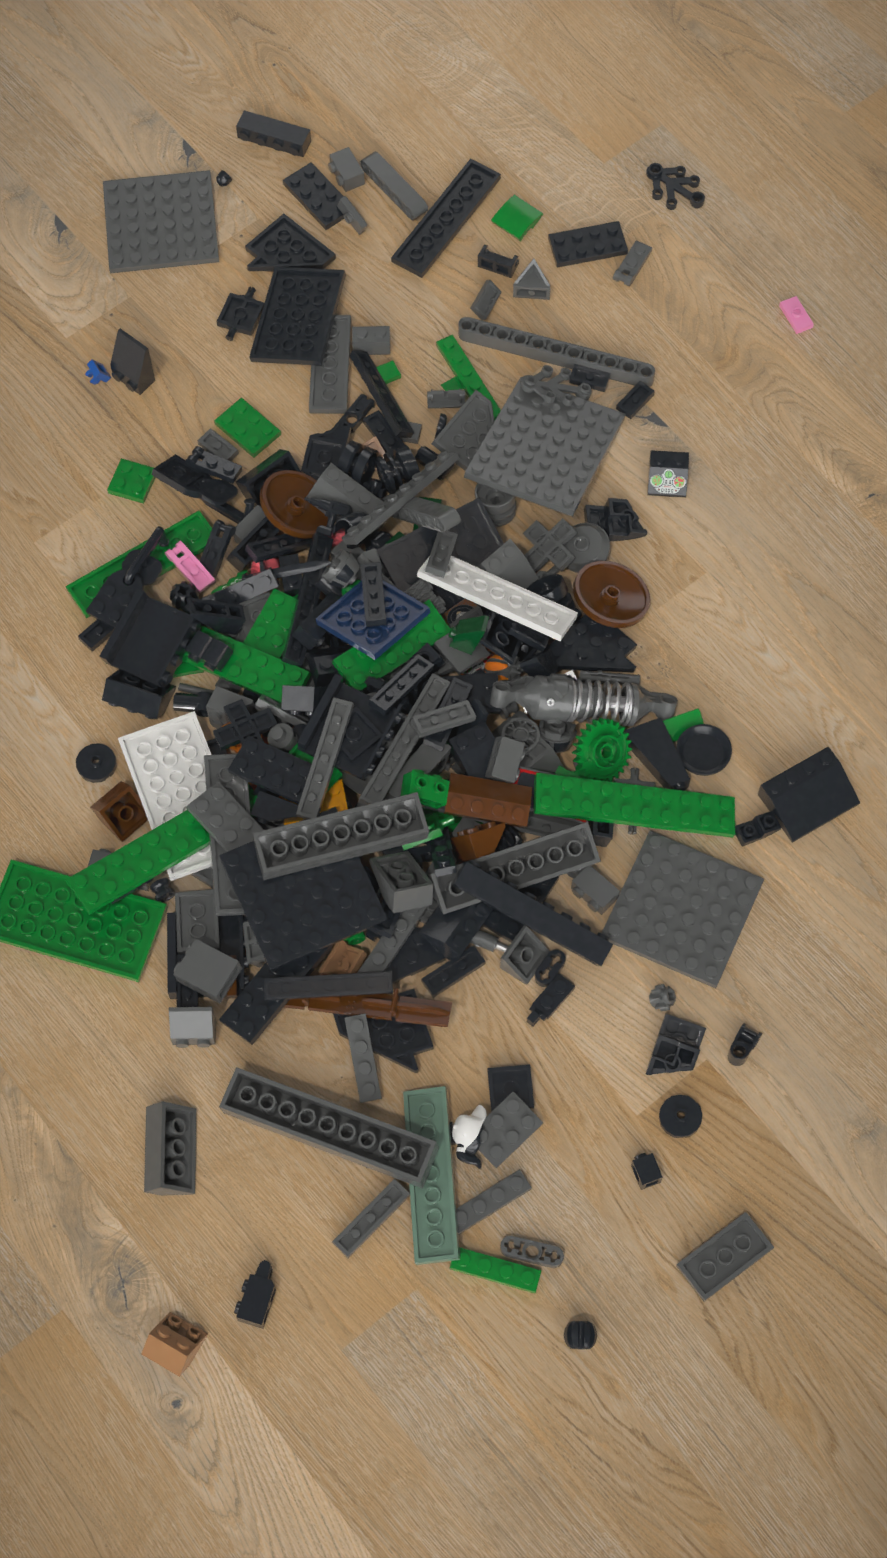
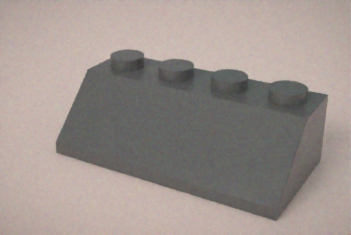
(340, 487)
(170, 1149)

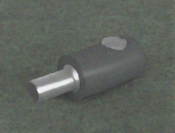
(488, 941)

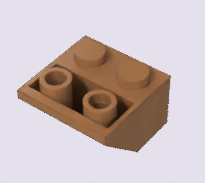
(174, 1343)

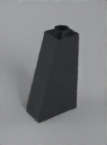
(658, 754)

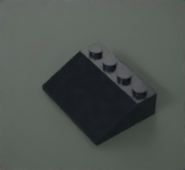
(809, 794)

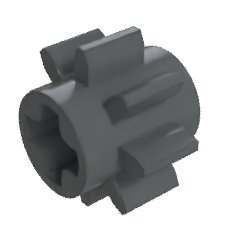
(662, 997)

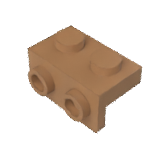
(343, 960)

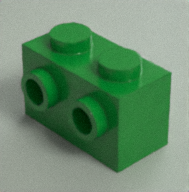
(430, 788)

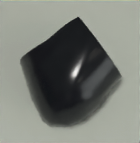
(348, 521)

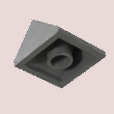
(523, 956)

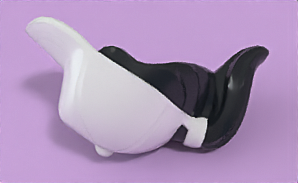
(467, 1134)

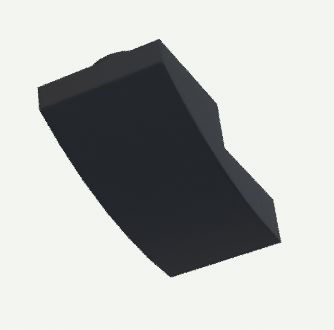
(757, 829)

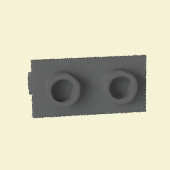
(445, 399)

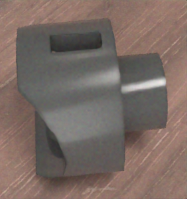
(282, 737)

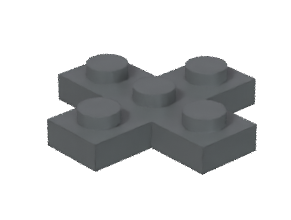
(549, 545)

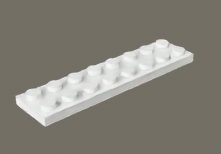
(503, 597)

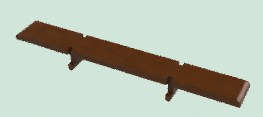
(381, 1007)

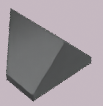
(532, 283)

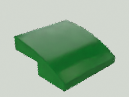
(516, 217)

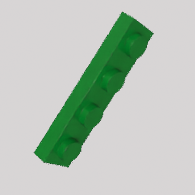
(497, 1270)

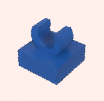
(98, 372)

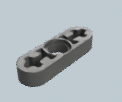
(536, 1260)

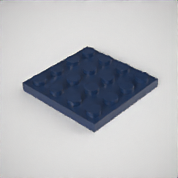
(348, 622)

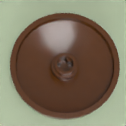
(285, 506)
(611, 594)

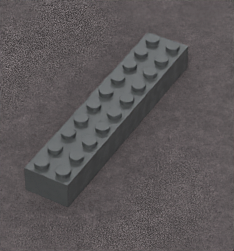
(329, 1127)

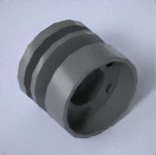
(498, 504)

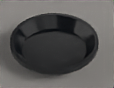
(704, 749)

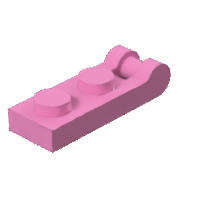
(190, 567)

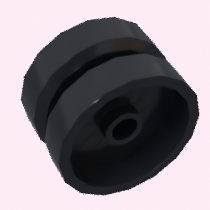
(358, 462)

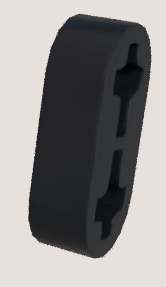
(546, 965)

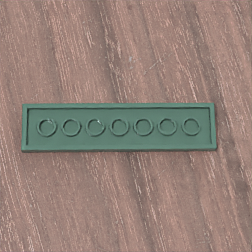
(434, 1205)

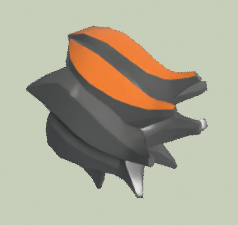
(505, 671)

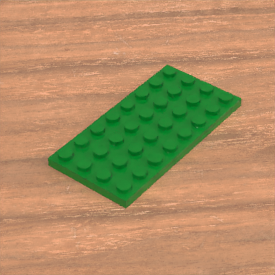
(47, 918)

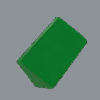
(679, 723)

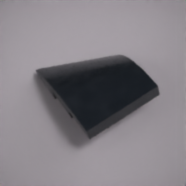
(616, 519)
(675, 1046)

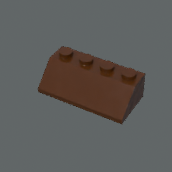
(488, 800)

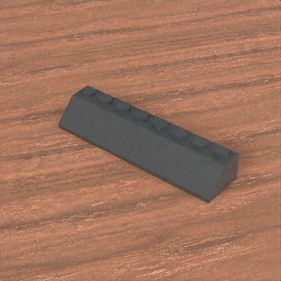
(340, 836)
(524, 864)

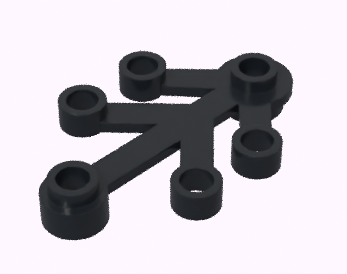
(658, 173)

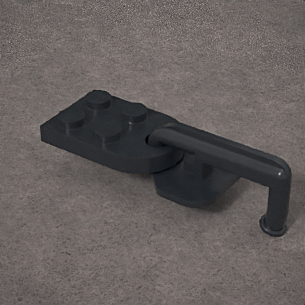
(200, 485)
(137, 571)

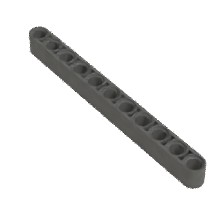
(526, 344)

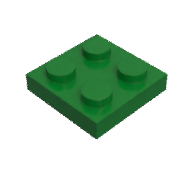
(131, 481)

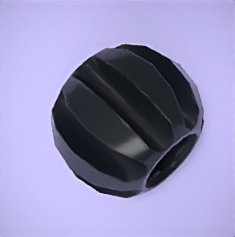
(181, 592)
(580, 1335)

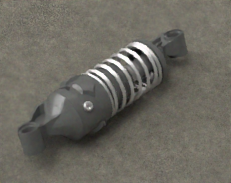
(564, 700)

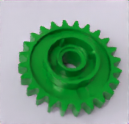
(607, 736)

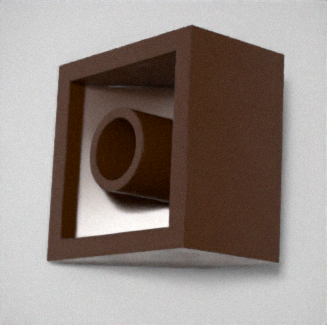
(120, 811)

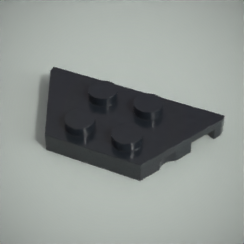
(323, 450)

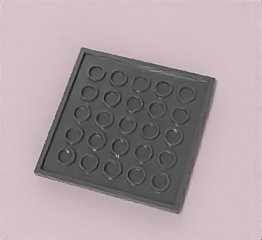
(160, 221)
(682, 909)

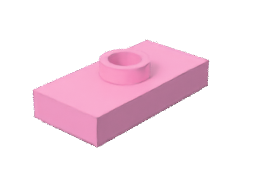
(796, 315)

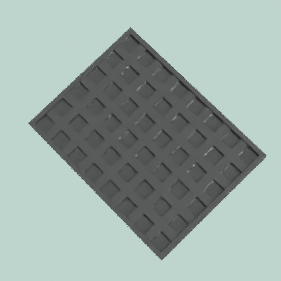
(545, 449)

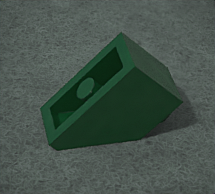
(468, 633)

